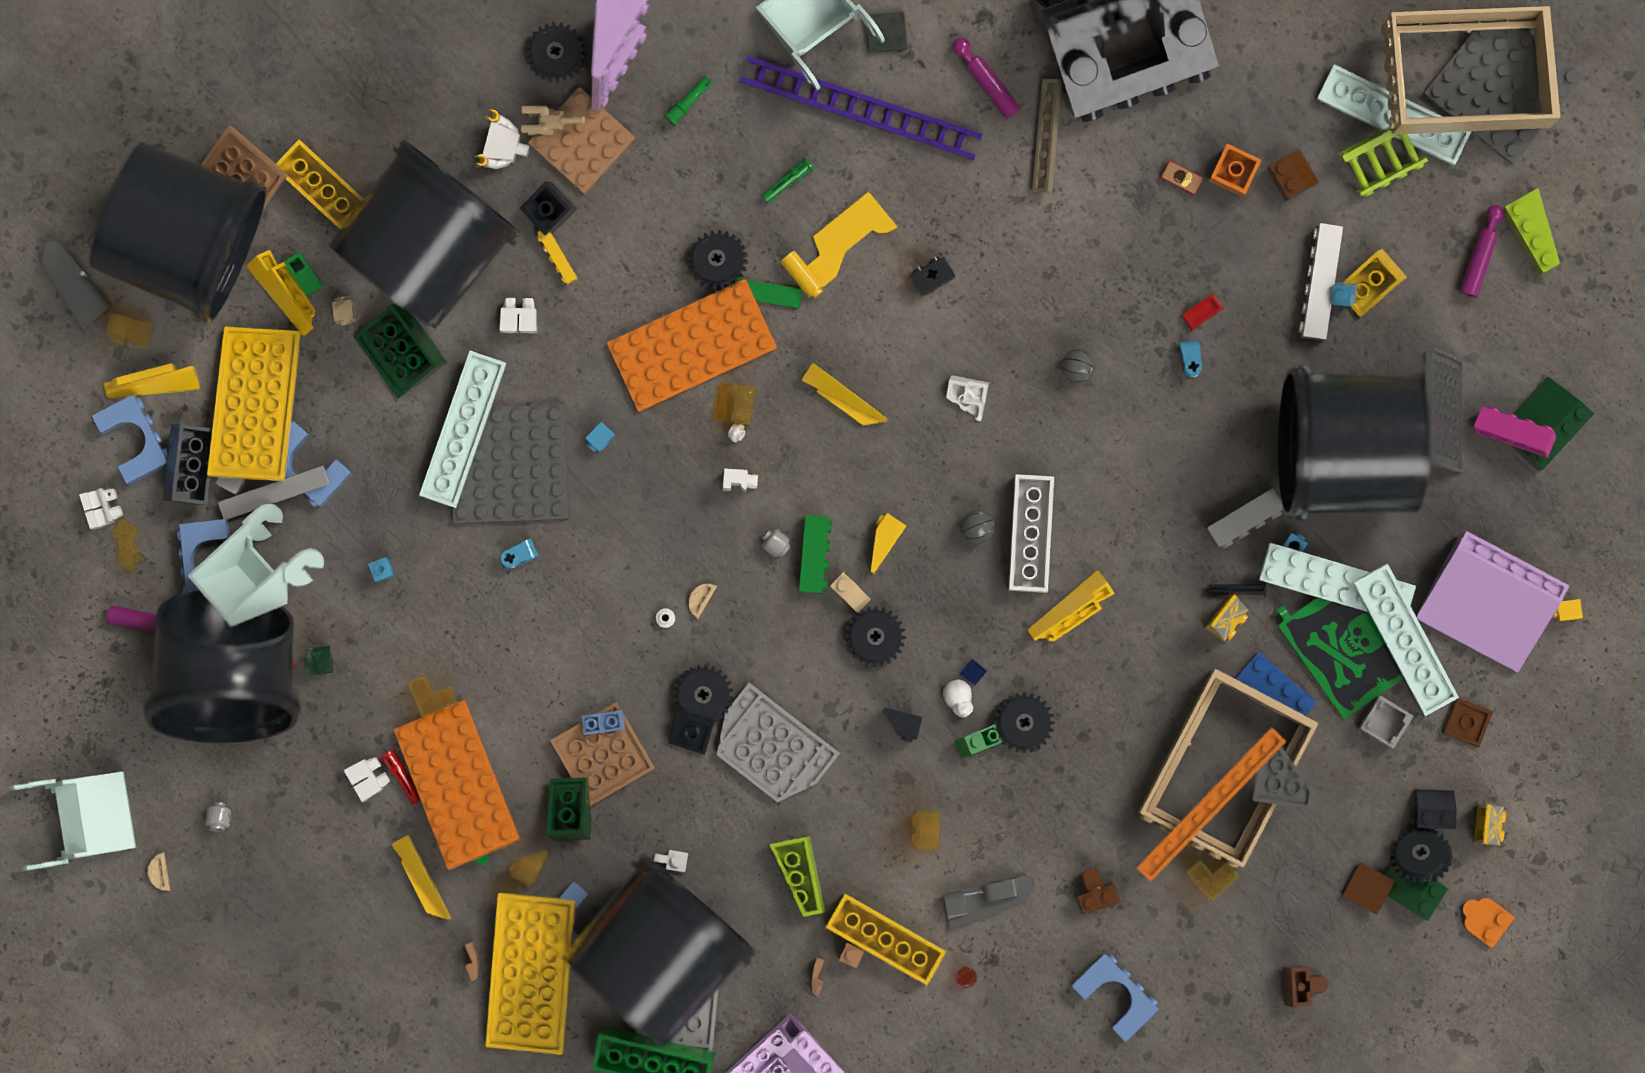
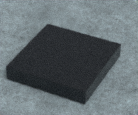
(691, 731)

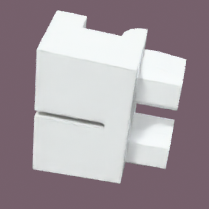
(510, 314)
(739, 478)
(104, 515)
(371, 785)

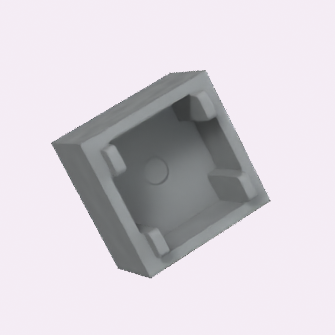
(1385, 722)

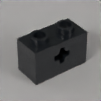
(943, 276)

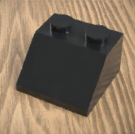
(548, 208)
(904, 724)
(1435, 809)

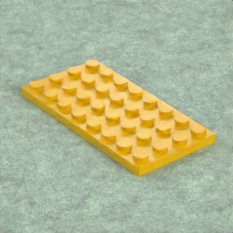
(254, 404)
(529, 973)

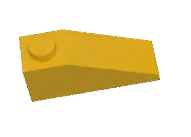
(886, 535)

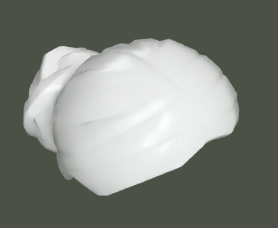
(958, 697)

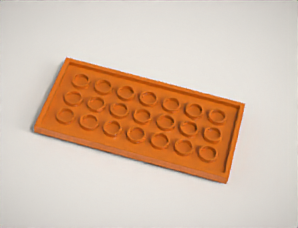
(692, 345)
(457, 785)

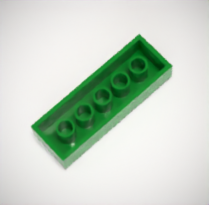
(636, 1053)

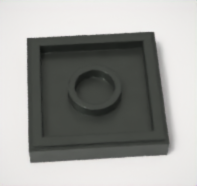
(893, 29)

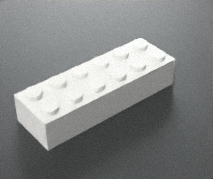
(1031, 533)

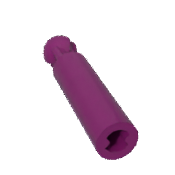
(986, 79)
(1482, 253)
(131, 618)

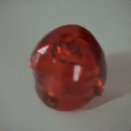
(966, 977)

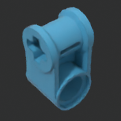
(1191, 354)
(523, 553)

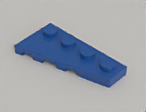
(1270, 681)

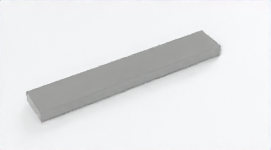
(274, 492)

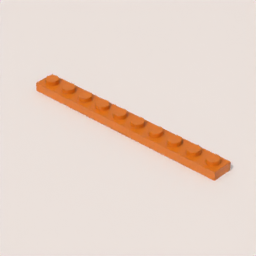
(1211, 804)

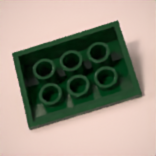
(400, 349)
(1555, 408)

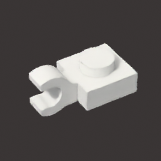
(675, 860)

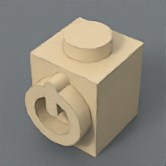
(343, 311)

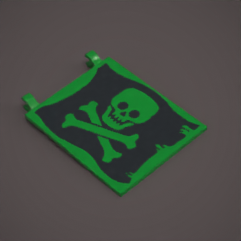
(1341, 652)

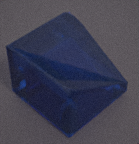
(973, 672)

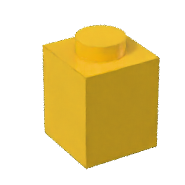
(1568, 611)

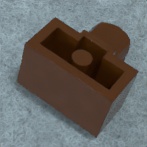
(1096, 895)
(1300, 985)

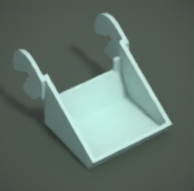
(807, 22)
(241, 581)
(91, 814)

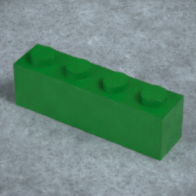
(813, 555)

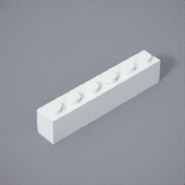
(1322, 277)

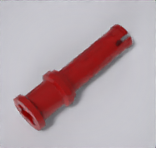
(396, 769)

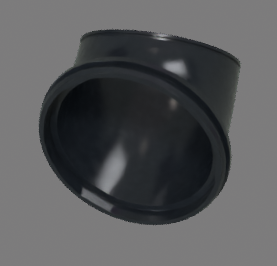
(220, 678)

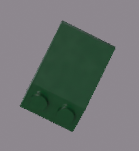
(569, 809)
(1416, 898)

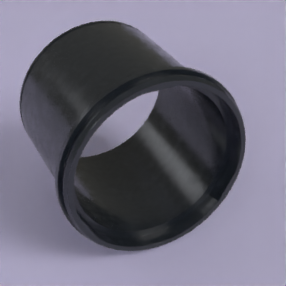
(177, 230)
(422, 236)
(1352, 443)
(657, 952)

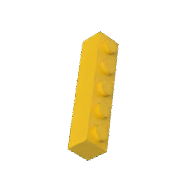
(557, 257)

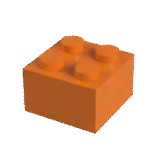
(1235, 170)

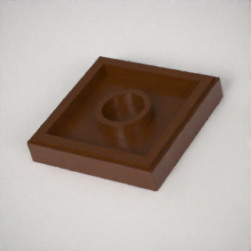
(1467, 722)
(1368, 888)

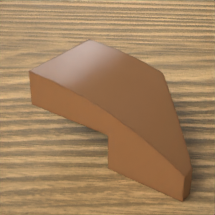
(472, 968)
(817, 983)

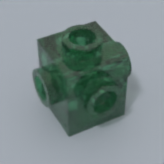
(319, 660)

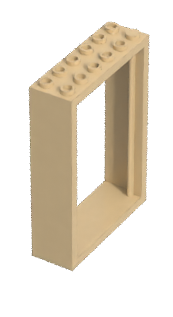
(1468, 20)
(1166, 822)

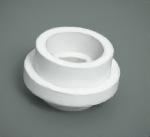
(736, 432)
(670, 622)

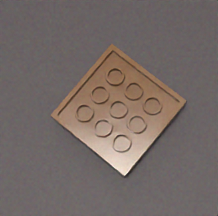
(585, 149)
(241, 160)
(604, 758)

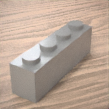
(1245, 518)

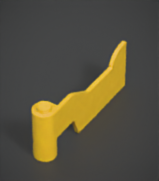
(835, 241)

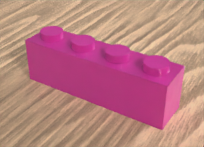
(1514, 431)

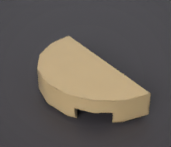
(699, 598)
(158, 872)

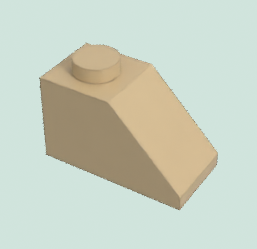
(850, 592)

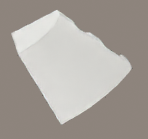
(968, 394)

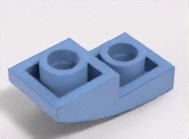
(603, 722)

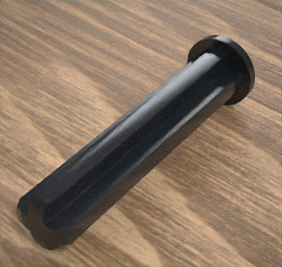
(1237, 589)

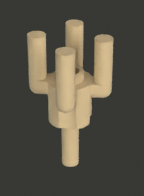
(548, 120)

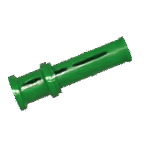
(682, 107)
(795, 174)

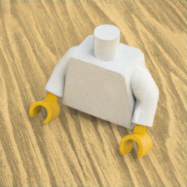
(501, 143)

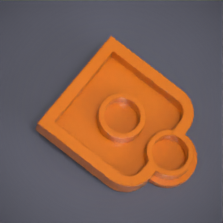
(1486, 920)

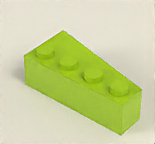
(1533, 231)
(800, 872)

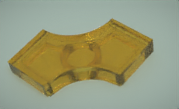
(126, 536)

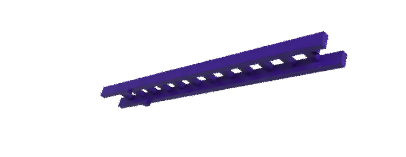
(873, 101)

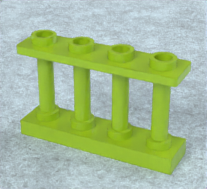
(1367, 147)

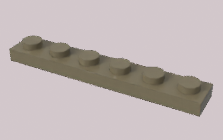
(1047, 136)

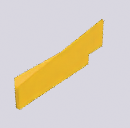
(283, 290)
(153, 381)
(842, 397)
(1073, 609)
(420, 878)

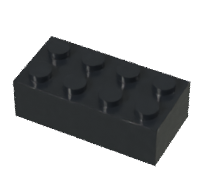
(188, 465)

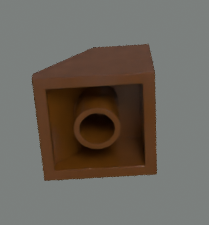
(1292, 175)

